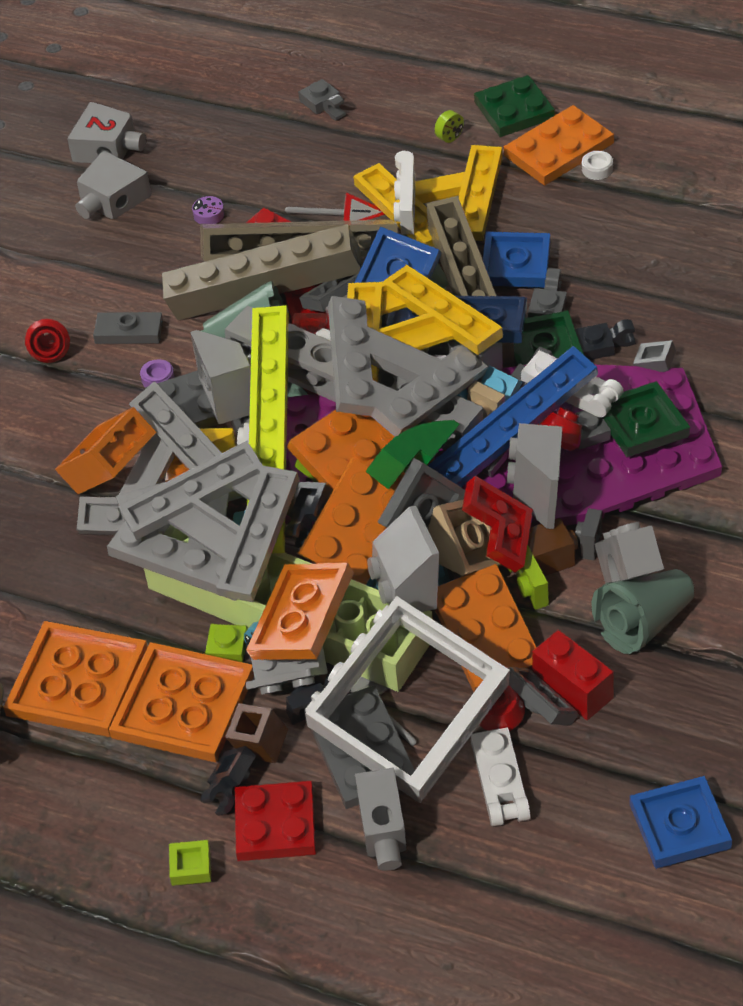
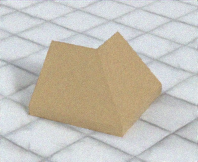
(460, 539)

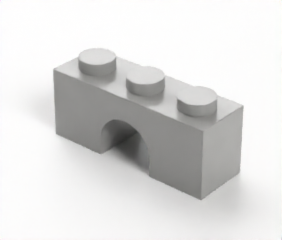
(628, 552)

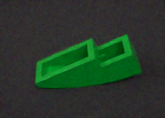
(417, 442)

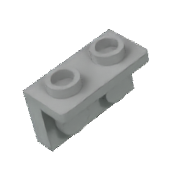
(272, 673)

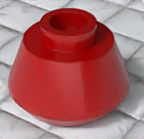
(39, 344)
(570, 427)
(506, 711)

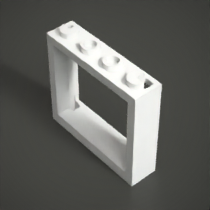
(364, 651)

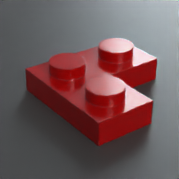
(507, 518)

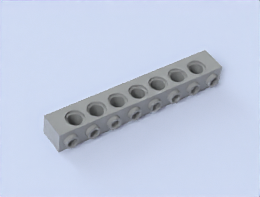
(312, 369)

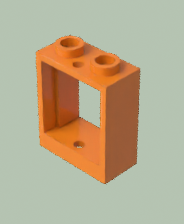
(106, 450)

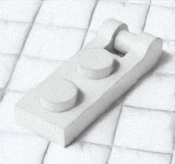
(405, 192)
(603, 391)
(499, 776)

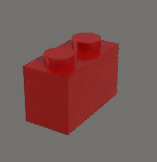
(574, 674)

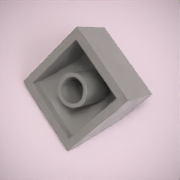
(223, 375)
(536, 469)
(406, 562)

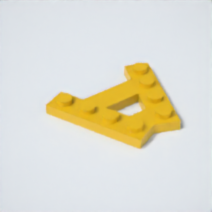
(473, 187)
(439, 312)

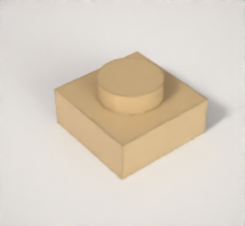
(485, 397)

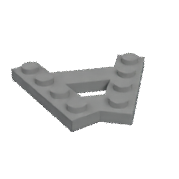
(430, 379)
(174, 437)
(184, 506)
(170, 556)

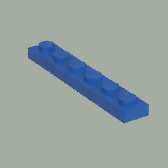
(527, 406)

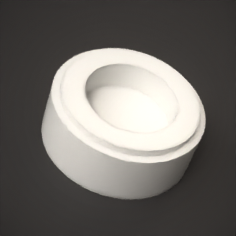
(597, 165)

